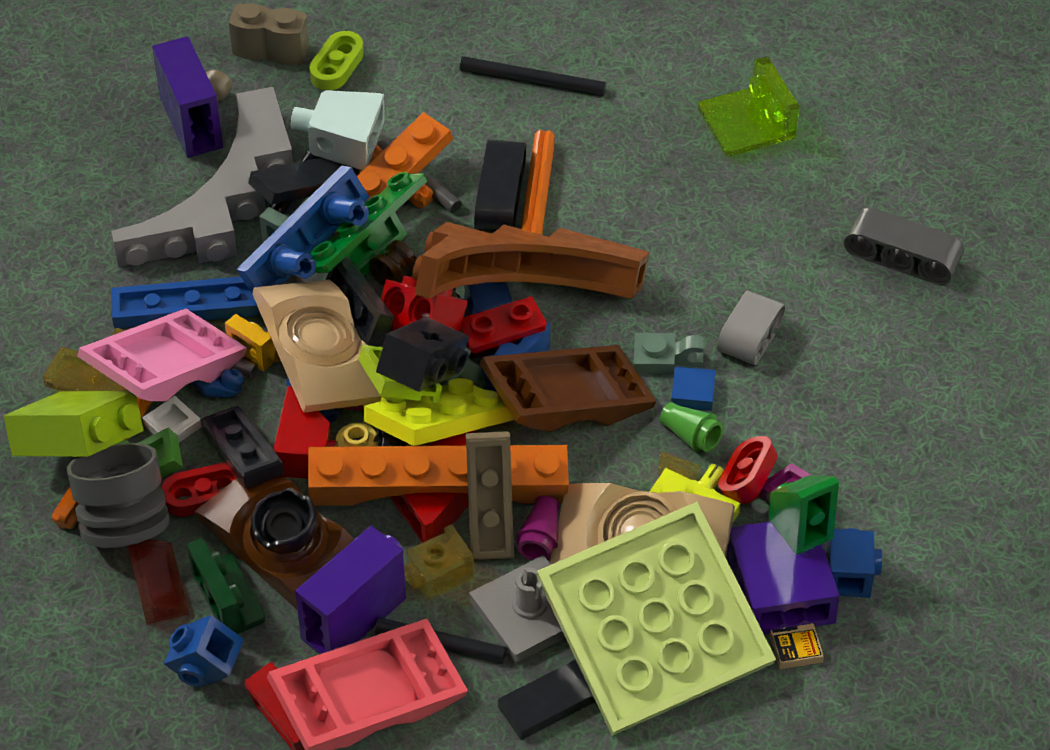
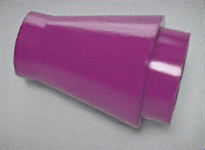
(540, 530)

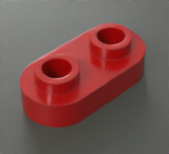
(748, 469)
(198, 484)

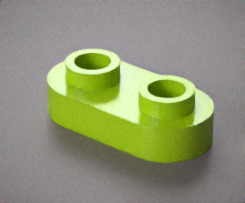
(331, 66)

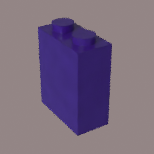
(187, 96)
(778, 583)
(351, 592)

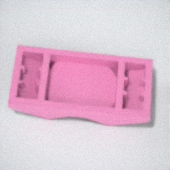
(164, 355)

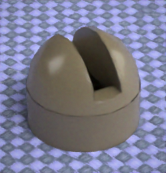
(220, 82)

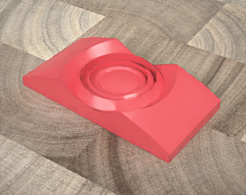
(367, 686)

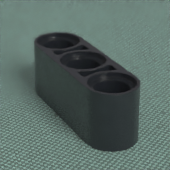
(500, 184)

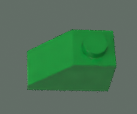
(805, 511)

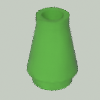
(695, 427)

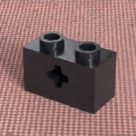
(423, 354)

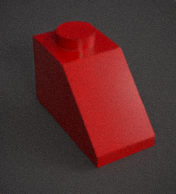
(297, 433)

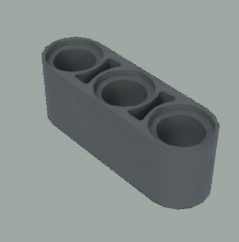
(904, 246)

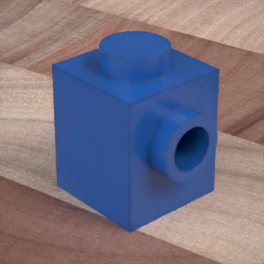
(854, 561)

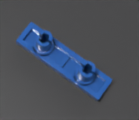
(289, 247)

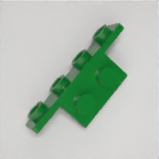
(380, 228)

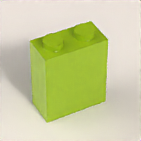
(73, 423)

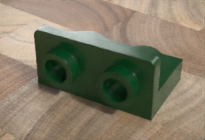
(224, 588)

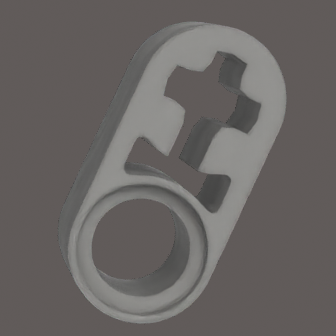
(750, 327)

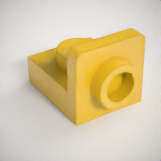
(258, 343)

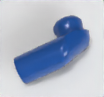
(223, 387)

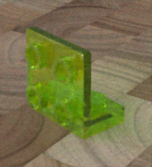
(754, 115)

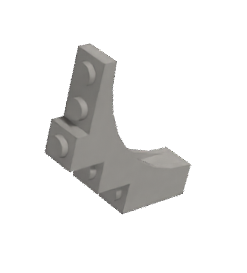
(206, 218)

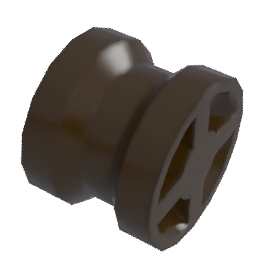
(393, 263)

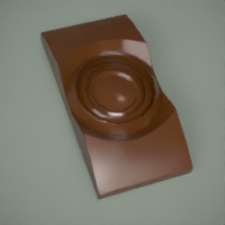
(568, 386)
(229, 519)

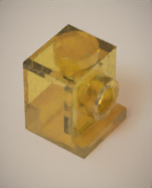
(439, 564)

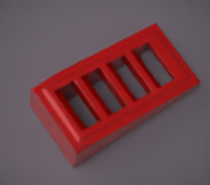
(271, 708)

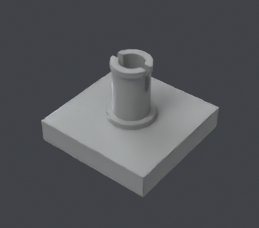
(518, 611)

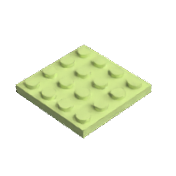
(655, 618)

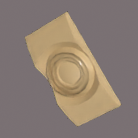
(316, 344)
(606, 510)

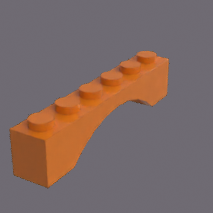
(375, 472)

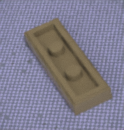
(490, 495)

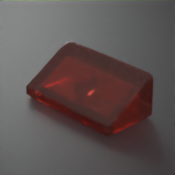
(158, 581)

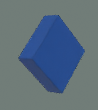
(693, 388)

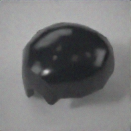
(284, 521)

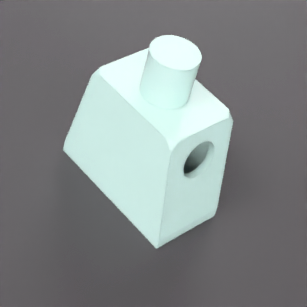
(342, 126)

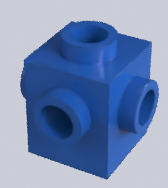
(203, 651)

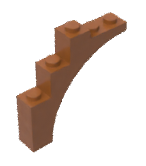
(567, 258)

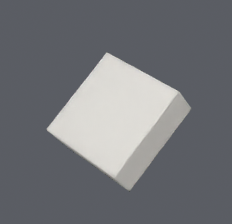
(175, 416)

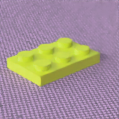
(458, 411)

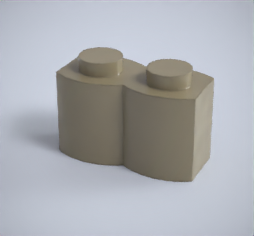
(269, 34)

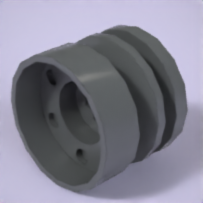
(118, 495)

